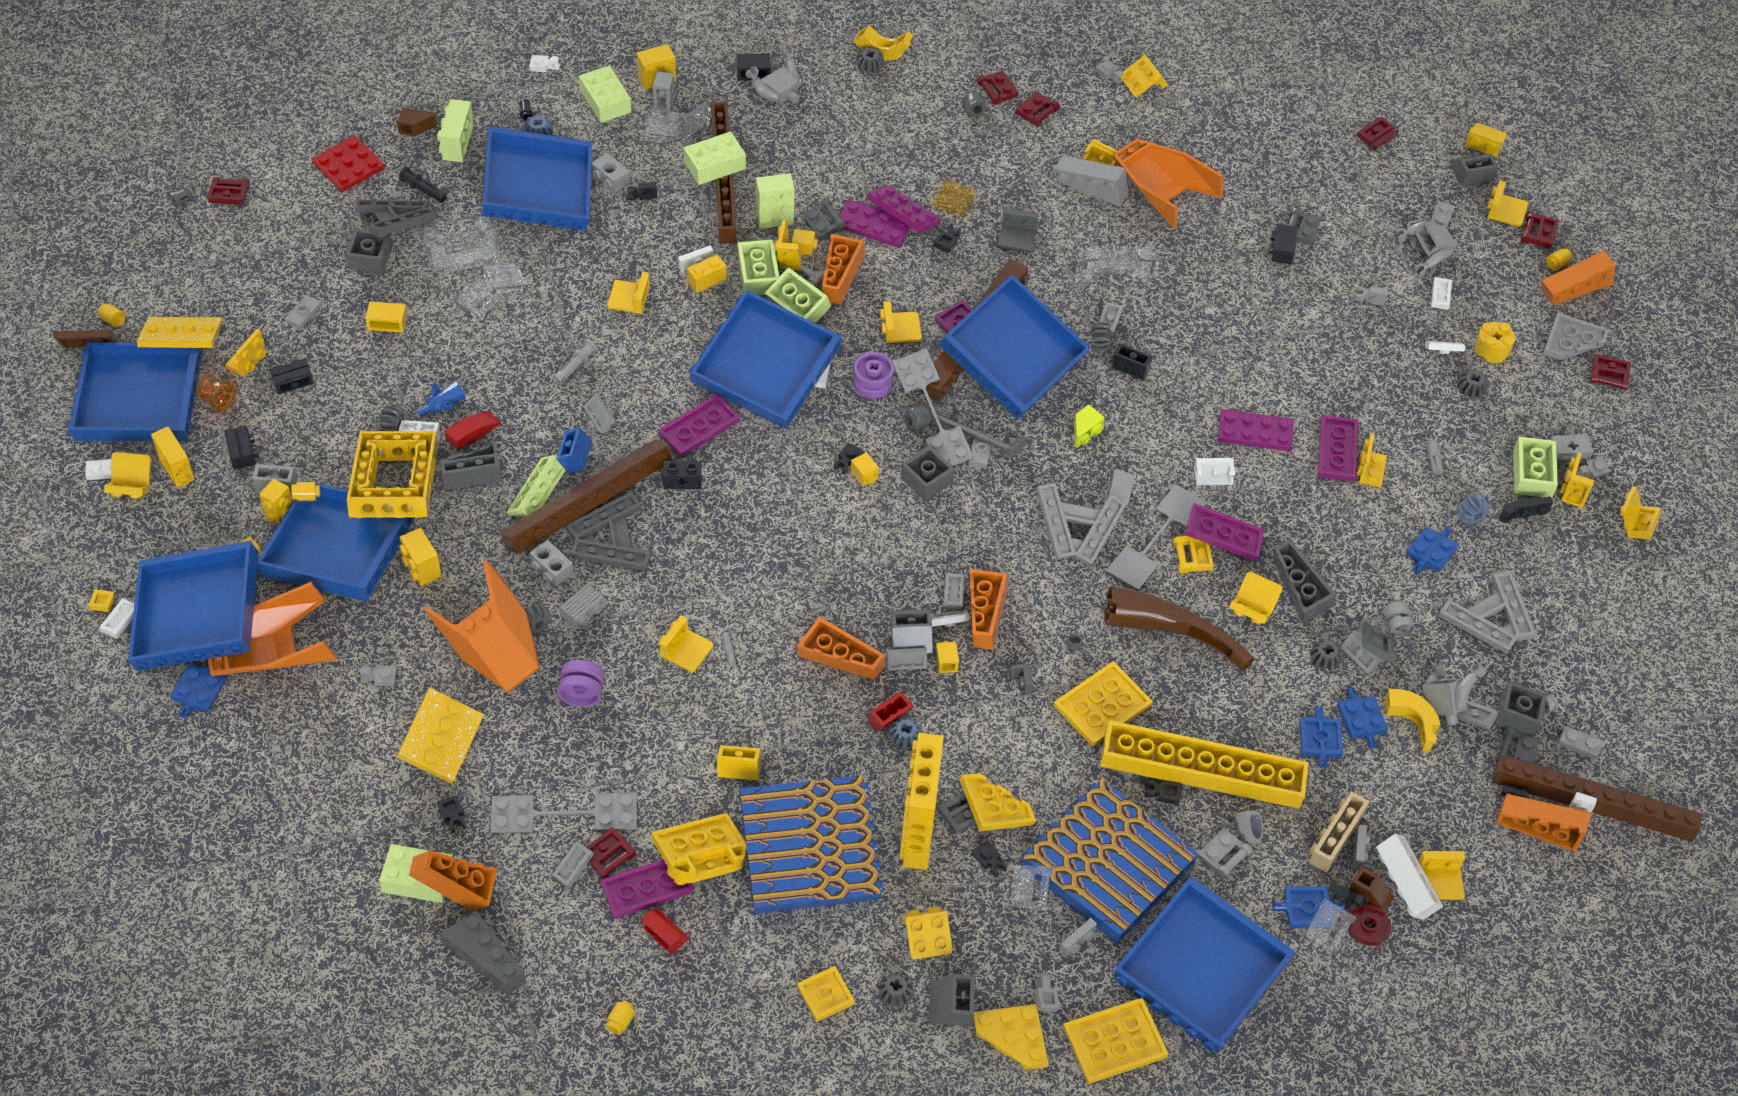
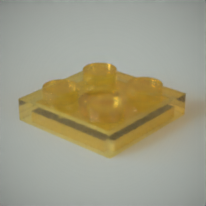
(954, 198)

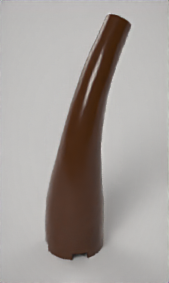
(1148, 612)

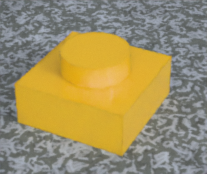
(101, 600)

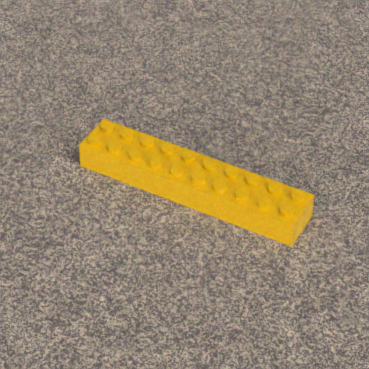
(1204, 764)

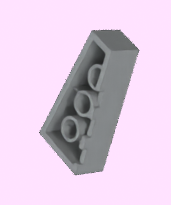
(1093, 178)

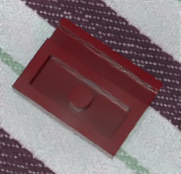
(1378, 133)

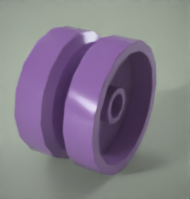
(873, 375)
(581, 683)

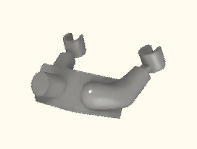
(780, 84)
(1435, 241)
(1450, 695)

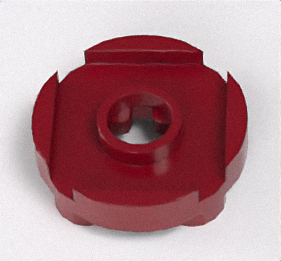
(1379, 920)

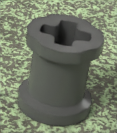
(181, 196)

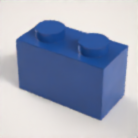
(574, 450)

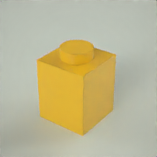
(806, 241)
(864, 469)
(947, 657)

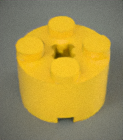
(1495, 341)

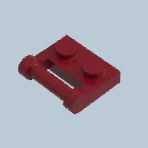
(1001, 84)
(1034, 105)
(228, 191)
(1545, 232)
(1610, 367)
(604, 848)

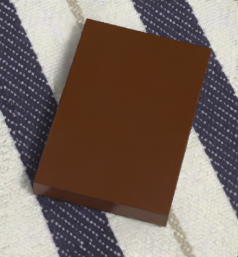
(79, 338)

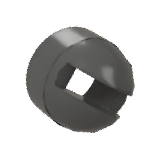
(1074, 642)

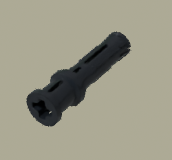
(417, 181)

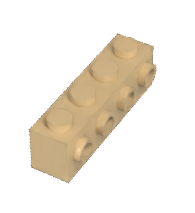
(1339, 831)

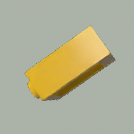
(172, 457)

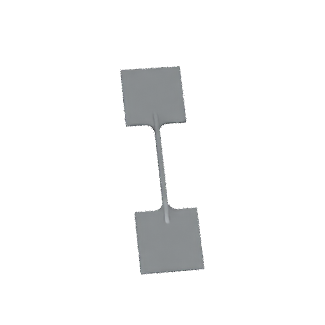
(916, 373)
(1135, 566)
(517, 813)

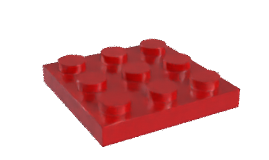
(348, 163)

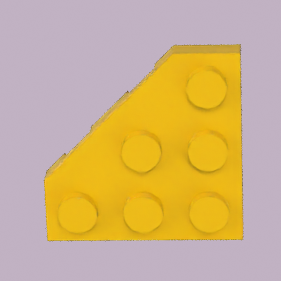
(994, 805)
(1014, 1033)

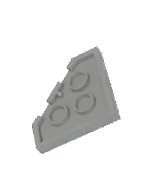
(1573, 337)

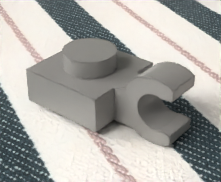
(1109, 71)
(1373, 295)
(1594, 467)
(382, 676)
(1045, 996)

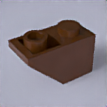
(415, 122)
(1372, 888)

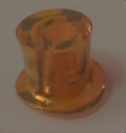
(217, 392)

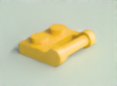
(1199, 552)

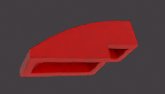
(471, 429)

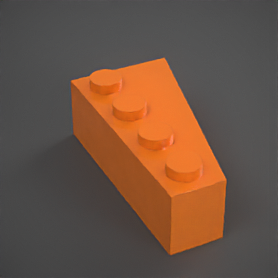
(842, 266)
(1580, 278)
(987, 604)
(840, 650)
(1545, 821)
(455, 878)

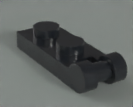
(1525, 508)

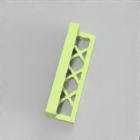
(537, 487)

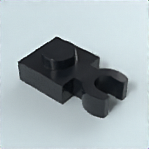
(645, 191)
(947, 240)
(846, 455)
(1167, 791)
(451, 811)
(988, 856)
(1342, 895)

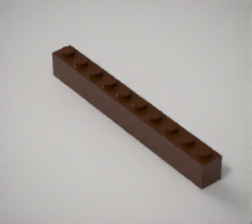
(724, 185)
(945, 365)
(585, 496)
(1610, 800)

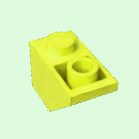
(1087, 423)

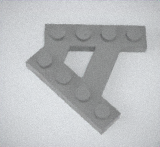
(1058, 513)
(1474, 619)

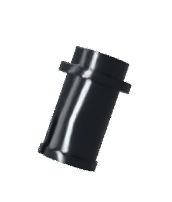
(525, 109)
(1512, 790)

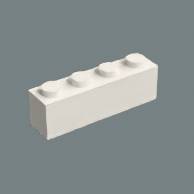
(1409, 877)

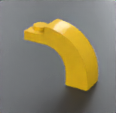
(891, 48)
(1418, 710)

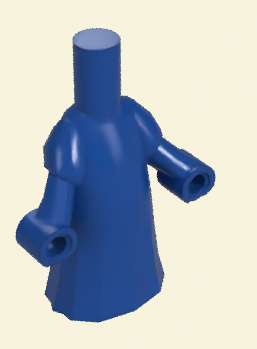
(442, 400)

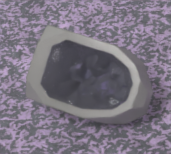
(1250, 826)

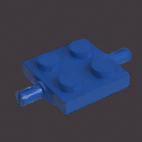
(1432, 549)
(197, 689)
(1362, 717)
(1320, 737)
(1302, 904)

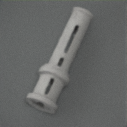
(579, 356)

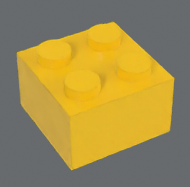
(653, 61)
(419, 557)

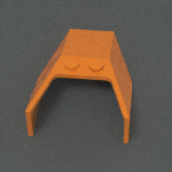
(1165, 173)
(273, 636)
(495, 636)

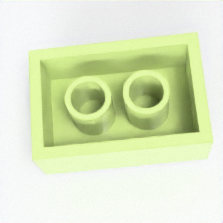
(605, 94)
(455, 130)
(714, 158)
(774, 200)
(757, 265)
(798, 296)
(1535, 467)
(396, 877)

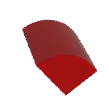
(889, 711)
(664, 930)

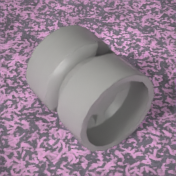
(1399, 619)

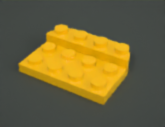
(701, 849)

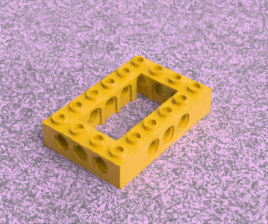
(397, 502)
(921, 801)

